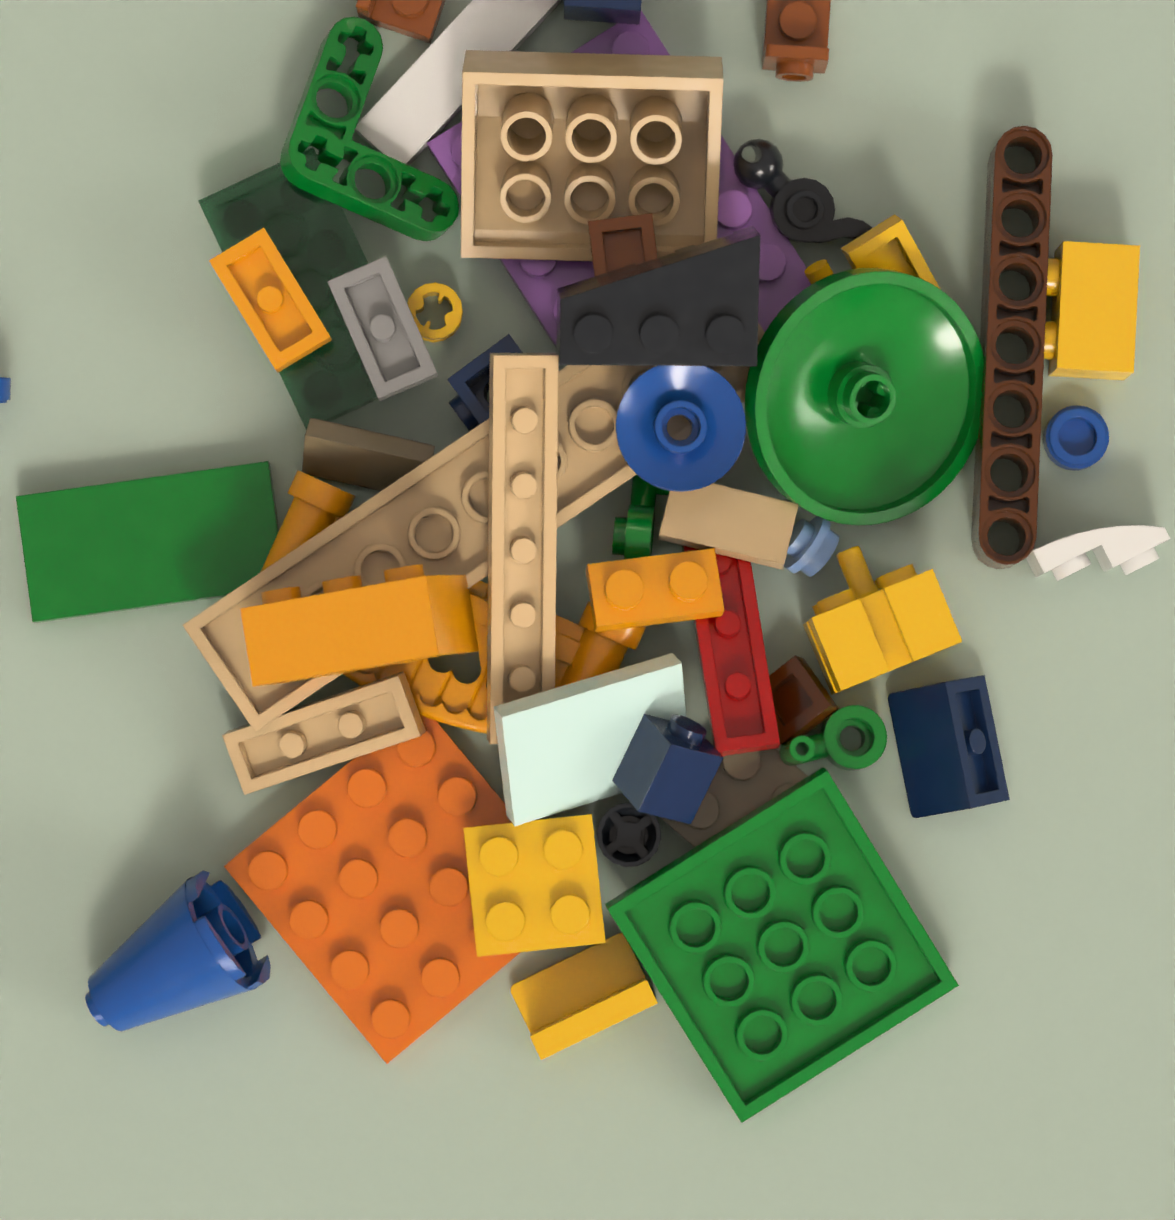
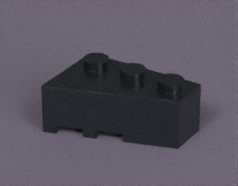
(668, 310)

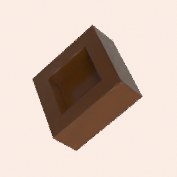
(798, 699)

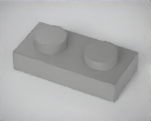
(382, 328)

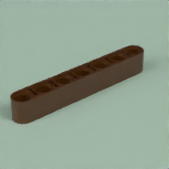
(1025, 319)

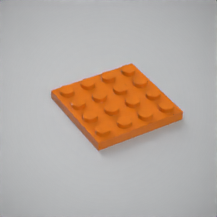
(378, 888)

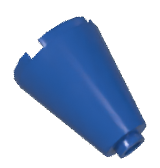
(179, 959)

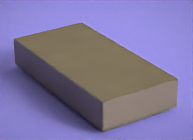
(359, 455)

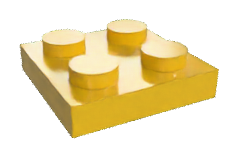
(534, 885)

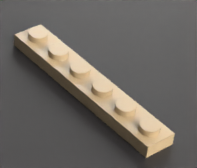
(521, 527)

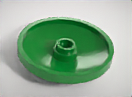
(865, 396)

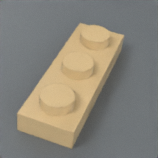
(325, 733)

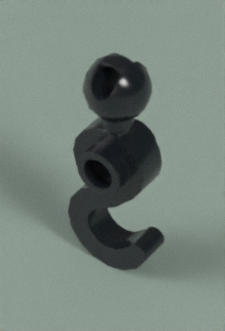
(798, 207)

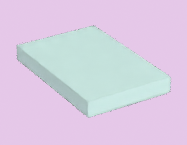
(570, 740)

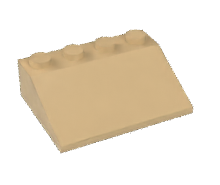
(583, 142)

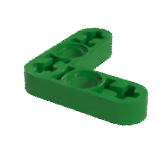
(335, 143)

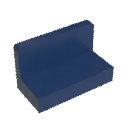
(948, 747)

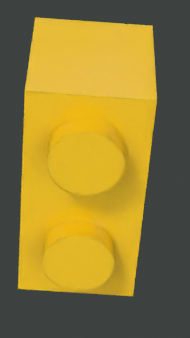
(1092, 310)

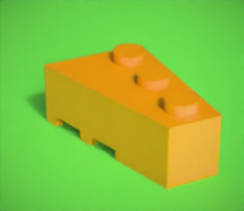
(358, 625)

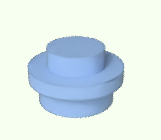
(810, 546)

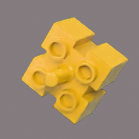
(878, 622)

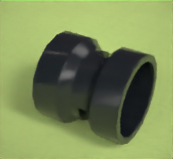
(635, 838)

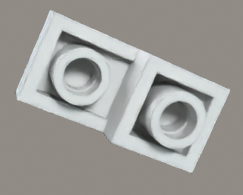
(1112, 546)

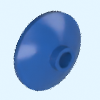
(714, 419)

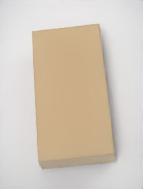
(731, 522)

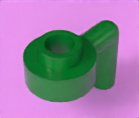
(635, 533)
(828, 743)

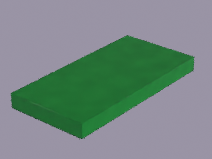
(146, 540)

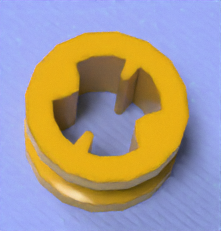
(451, 320)

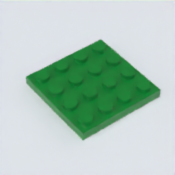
(782, 944)

